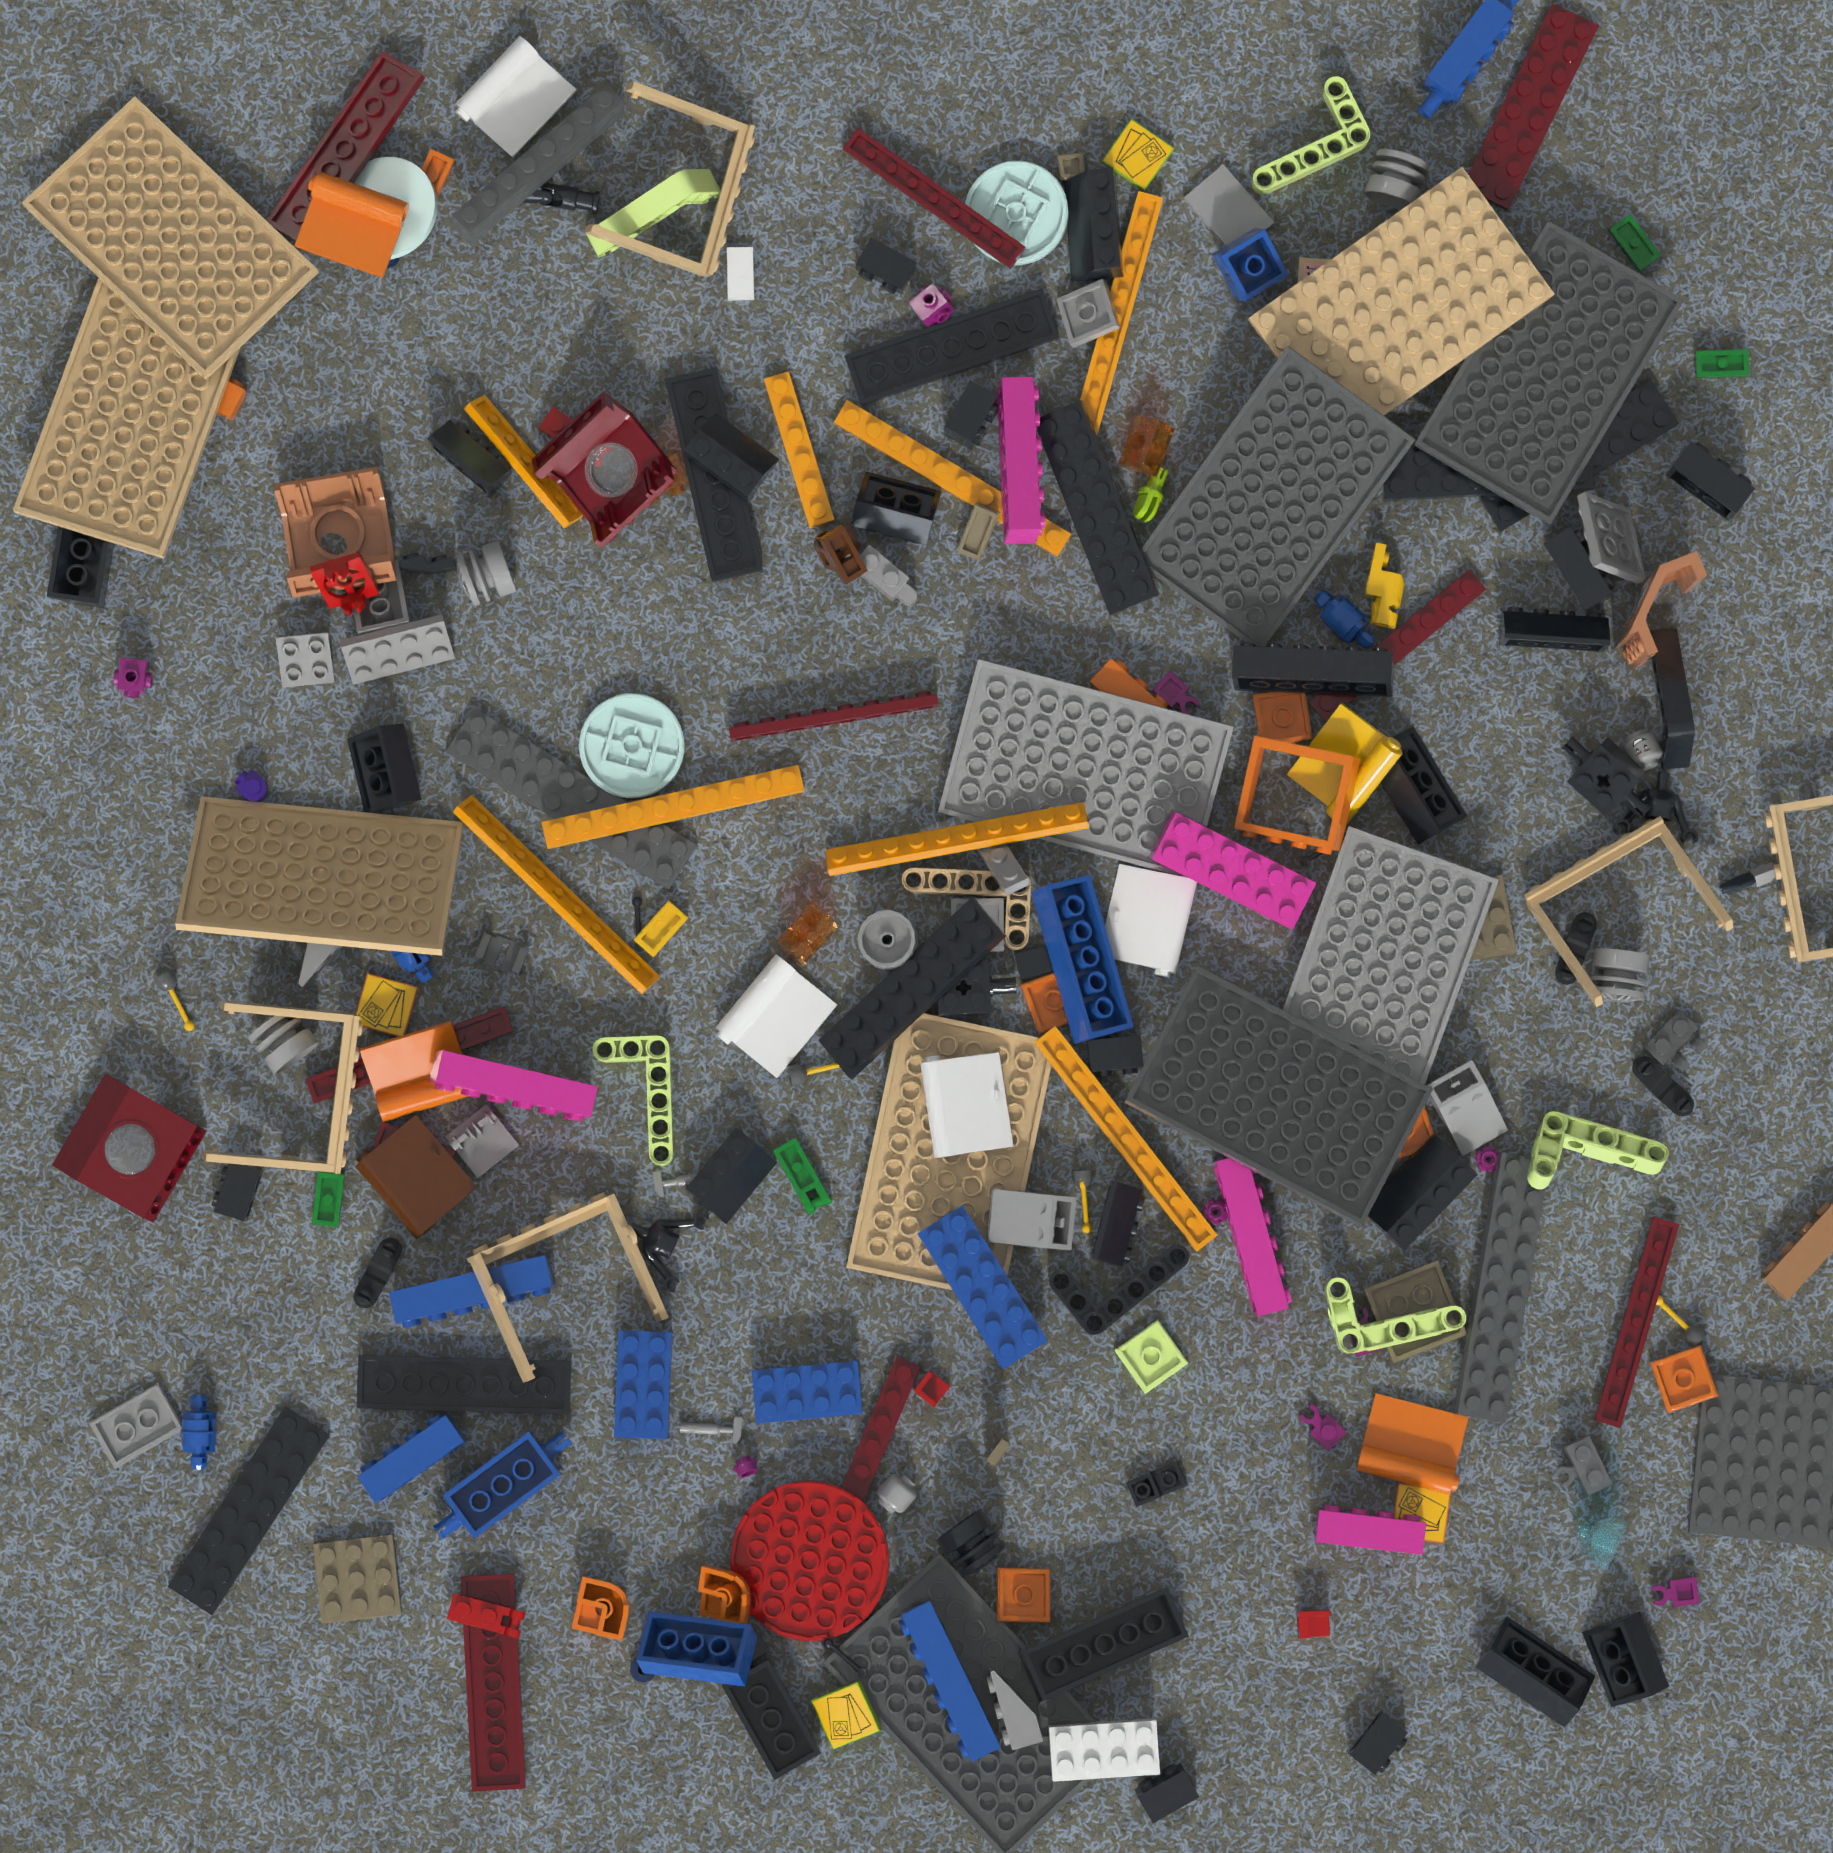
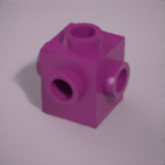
(932, 305)
(128, 669)

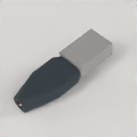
(1757, 876)

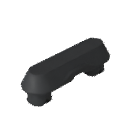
(1578, 941)
(1663, 1086)
(377, 1272)

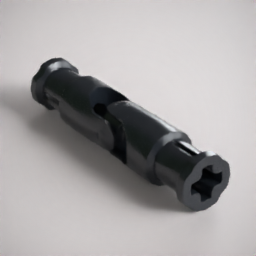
(572, 197)

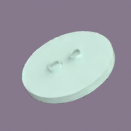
(408, 183)
(1024, 204)
(631, 745)

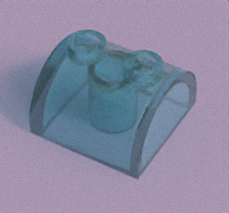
(1600, 1540)

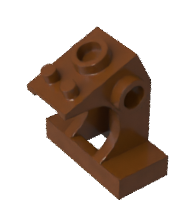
(833, 549)

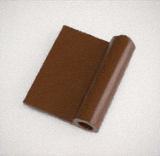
(415, 1176)

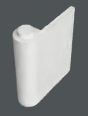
(515, 97)
(1149, 917)
(775, 1016)
(966, 1104)

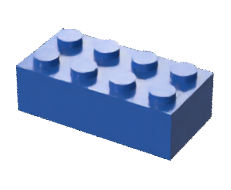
(643, 1384)
(807, 1392)
(412, 1458)
(696, 1648)

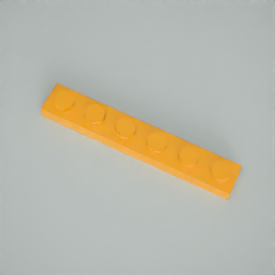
(799, 449)
(519, 456)

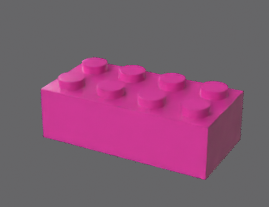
(1370, 1531)

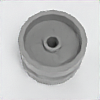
(876, 929)

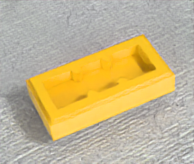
(660, 928)

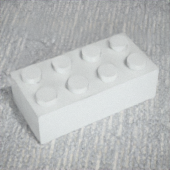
(1104, 1749)

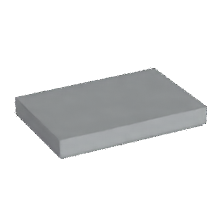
(1226, 206)
(136, 1425)

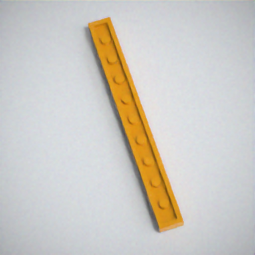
(1123, 296)
(936, 468)
(672, 806)
(956, 838)
(556, 894)
(1125, 1138)

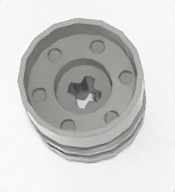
(1397, 178)
(485, 573)
(1619, 974)
(283, 1041)

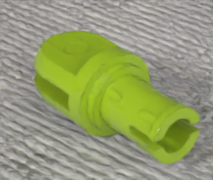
(1150, 497)

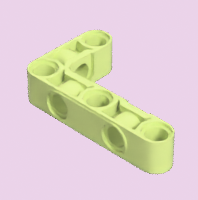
(1584, 1137)
(1382, 1333)

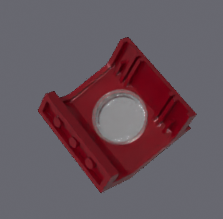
(606, 466)
(129, 1148)

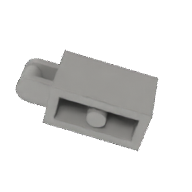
(887, 577)

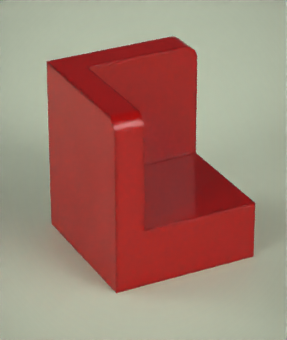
(931, 1388)
(1313, 1623)

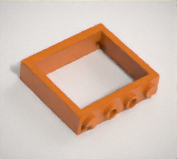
(1342, 805)

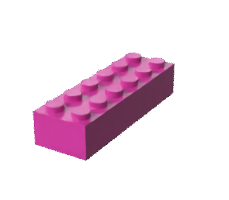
(1019, 460)
(1232, 869)
(513, 1084)
(1251, 1237)

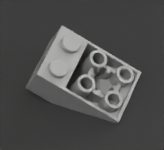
(1466, 1108)
(1031, 1219)
(1019, 1719)

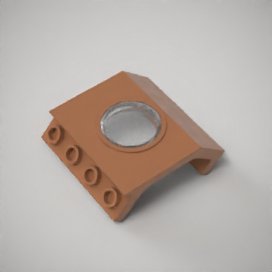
(1636, 635)

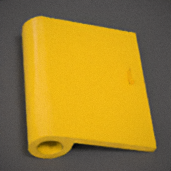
(1350, 736)

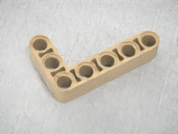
(978, 889)

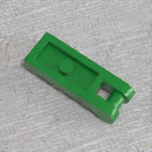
(801, 1175)

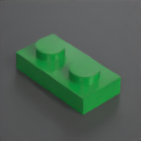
(1634, 243)
(1722, 363)
(328, 1199)

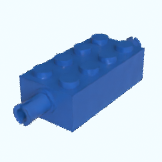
(1466, 53)
(502, 1484)

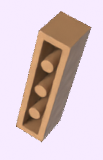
(1802, 1256)

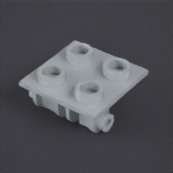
(305, 659)
(482, 1141)

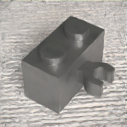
(1585, 1466)

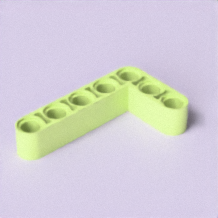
(1319, 148)
(682, 188)
(653, 1087)

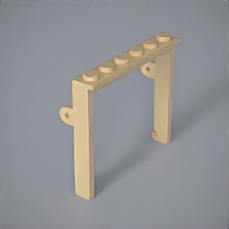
(729, 190)
(1603, 857)
(1785, 873)
(342, 1103)
(531, 1235)

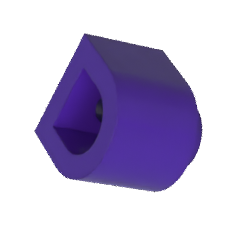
(251, 786)

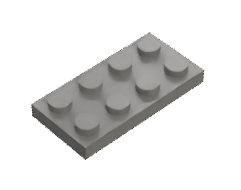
(397, 649)

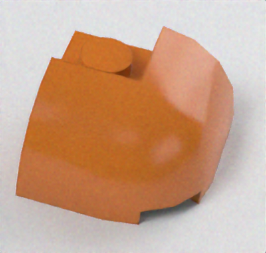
(724, 1595)
(601, 1609)

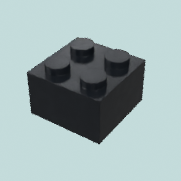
(970, 416)

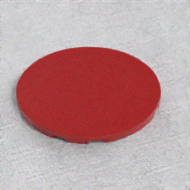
(811, 1559)

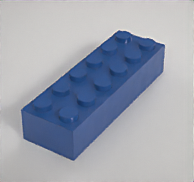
(1082, 959)
(982, 1287)
(465, 1292)
(950, 1680)

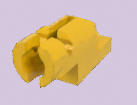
(1384, 588)

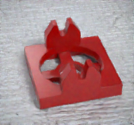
(340, 567)

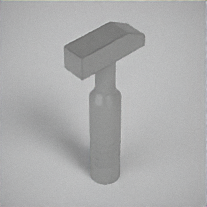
(683, 1180)
(706, 1428)

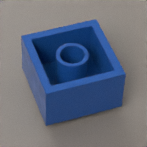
(1250, 264)

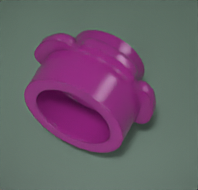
(1481, 1156)
(1208, 1213)
(745, 1467)

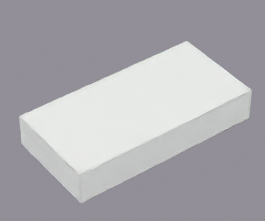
(740, 273)

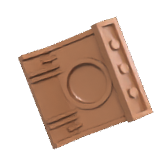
(339, 504)

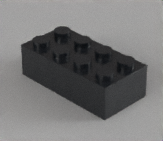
(772, 1720)

